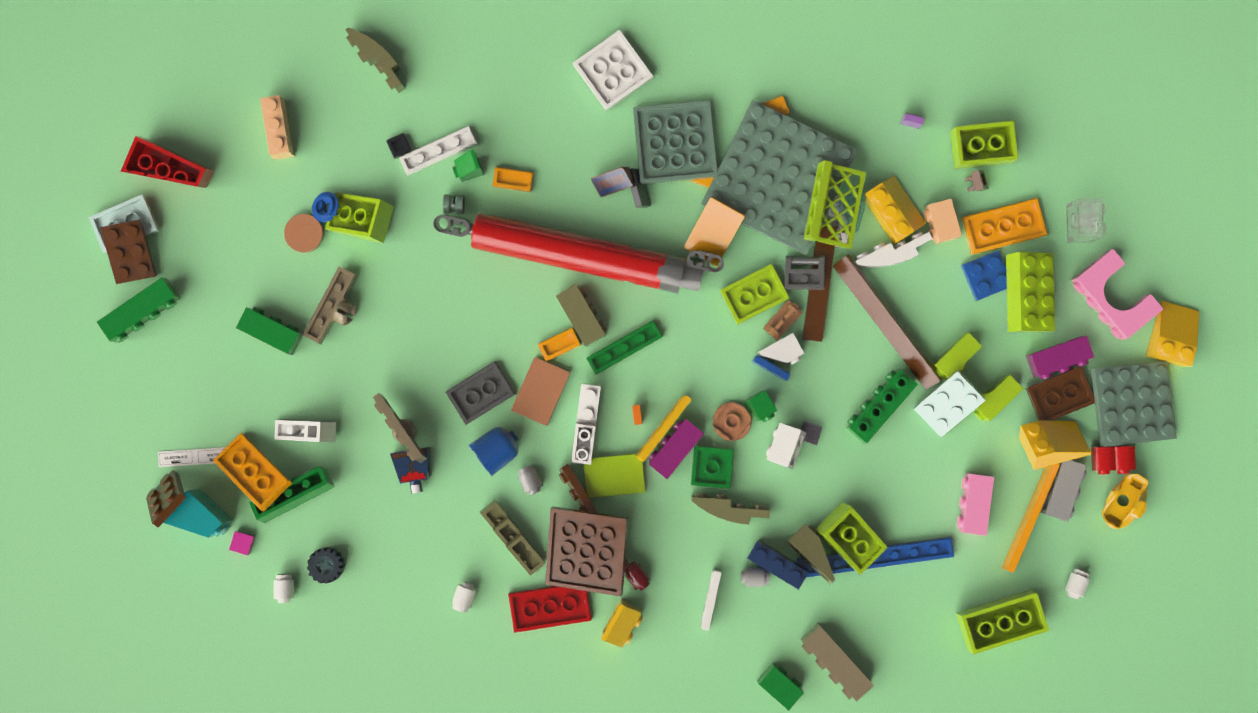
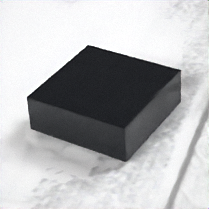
(399, 146)

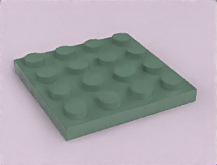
(675, 142)
(1133, 404)

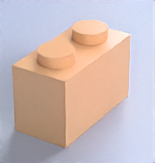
(942, 221)

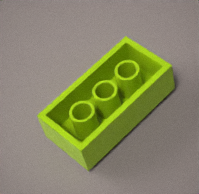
(1030, 292)
(1002, 621)

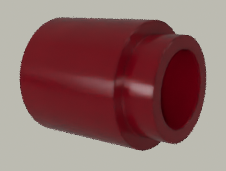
(637, 576)

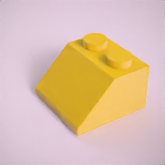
(621, 624)

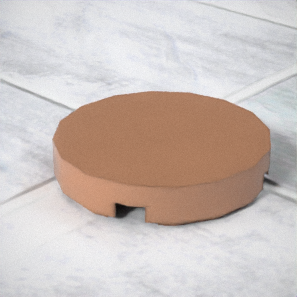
(303, 233)
(731, 421)

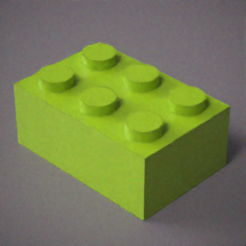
(984, 145)

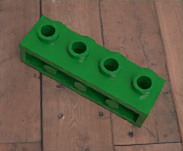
(139, 310)
(881, 405)
(300, 491)

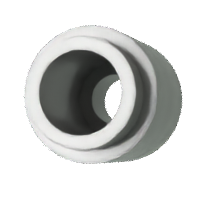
(530, 480)
(755, 577)

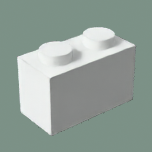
(786, 445)

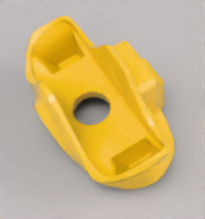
(1134, 488)

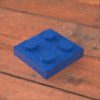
(986, 275)

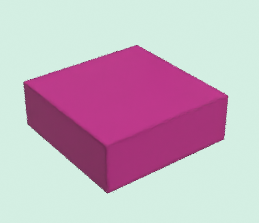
(242, 543)

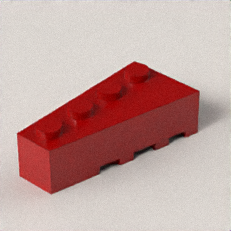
(161, 163)

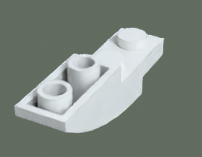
(886, 255)
(586, 423)

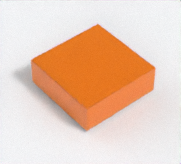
(636, 414)

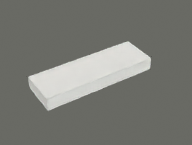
(710, 599)

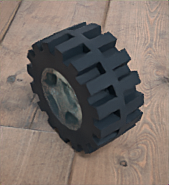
(321, 570)

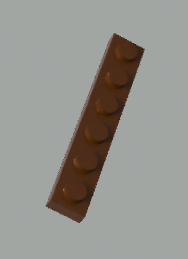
(577, 492)

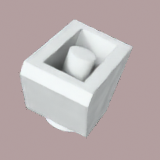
(784, 350)

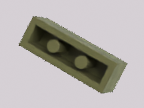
(581, 315)

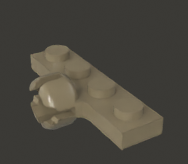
(332, 306)
(402, 429)

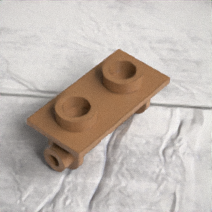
(783, 320)

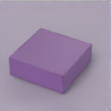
(912, 120)

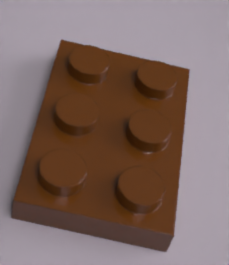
(128, 251)
(1060, 395)
(165, 498)

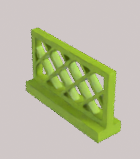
(818, 204)

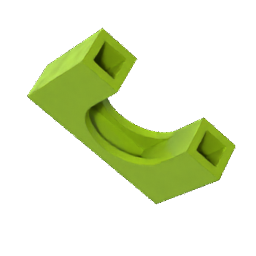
(955, 359)

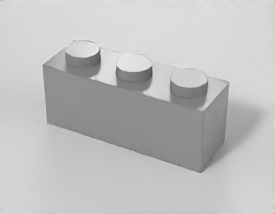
(1064, 490)

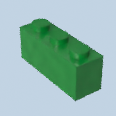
(269, 330)

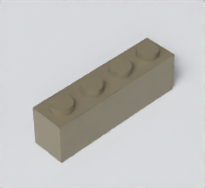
(839, 665)

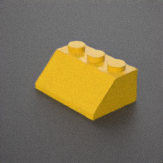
(894, 210)

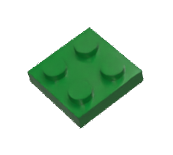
(711, 467)

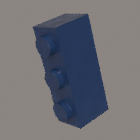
(778, 564)

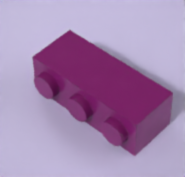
(1060, 357)
(675, 448)

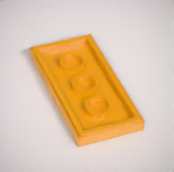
(1004, 226)
(252, 472)

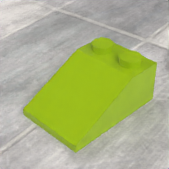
(361, 217)
(851, 537)

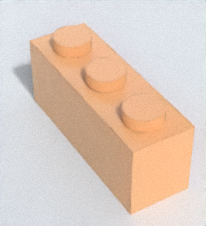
(277, 127)

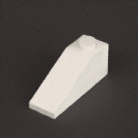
(305, 431)

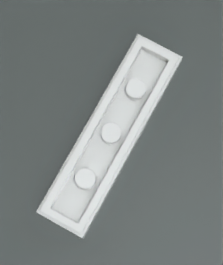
(438, 150)

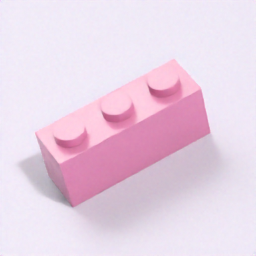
(975, 504)

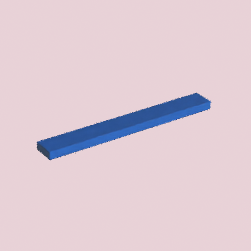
(893, 555)

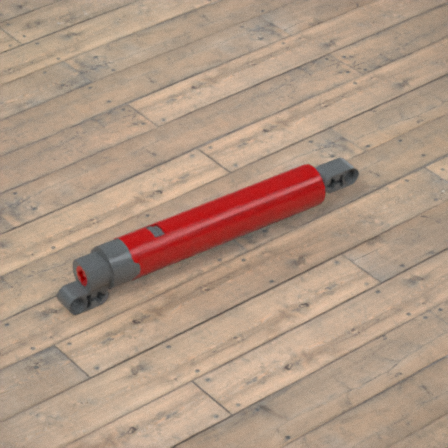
(581, 252)

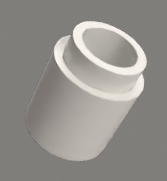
(1077, 584)
(283, 588)
(463, 597)

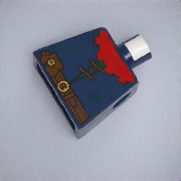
(410, 470)

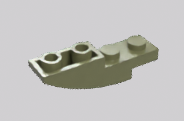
(372, 53)
(721, 508)

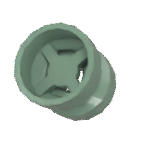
(453, 204)

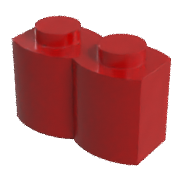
(1113, 458)

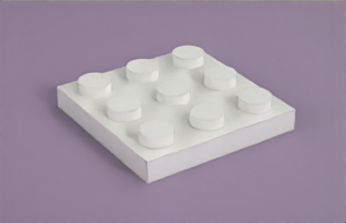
(612, 70)

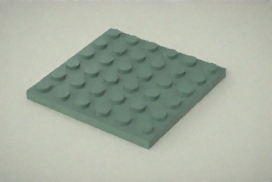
(773, 173)

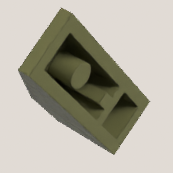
(810, 548)

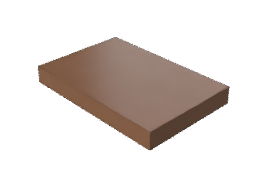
(540, 391)

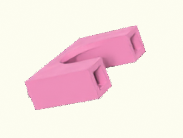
(1091, 284)

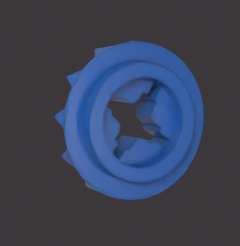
(319, 207)

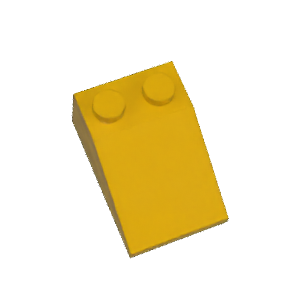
(1174, 335)
(1052, 442)

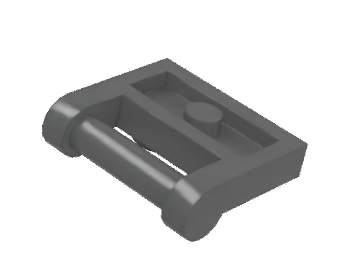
(805, 278)

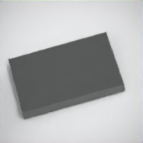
(480, 393)

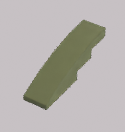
(512, 537)

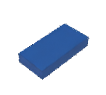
(770, 367)

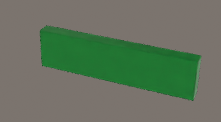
(624, 347)

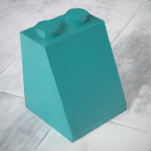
(200, 515)

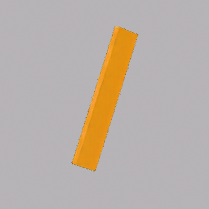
(1030, 517)

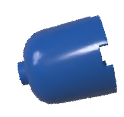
(495, 449)

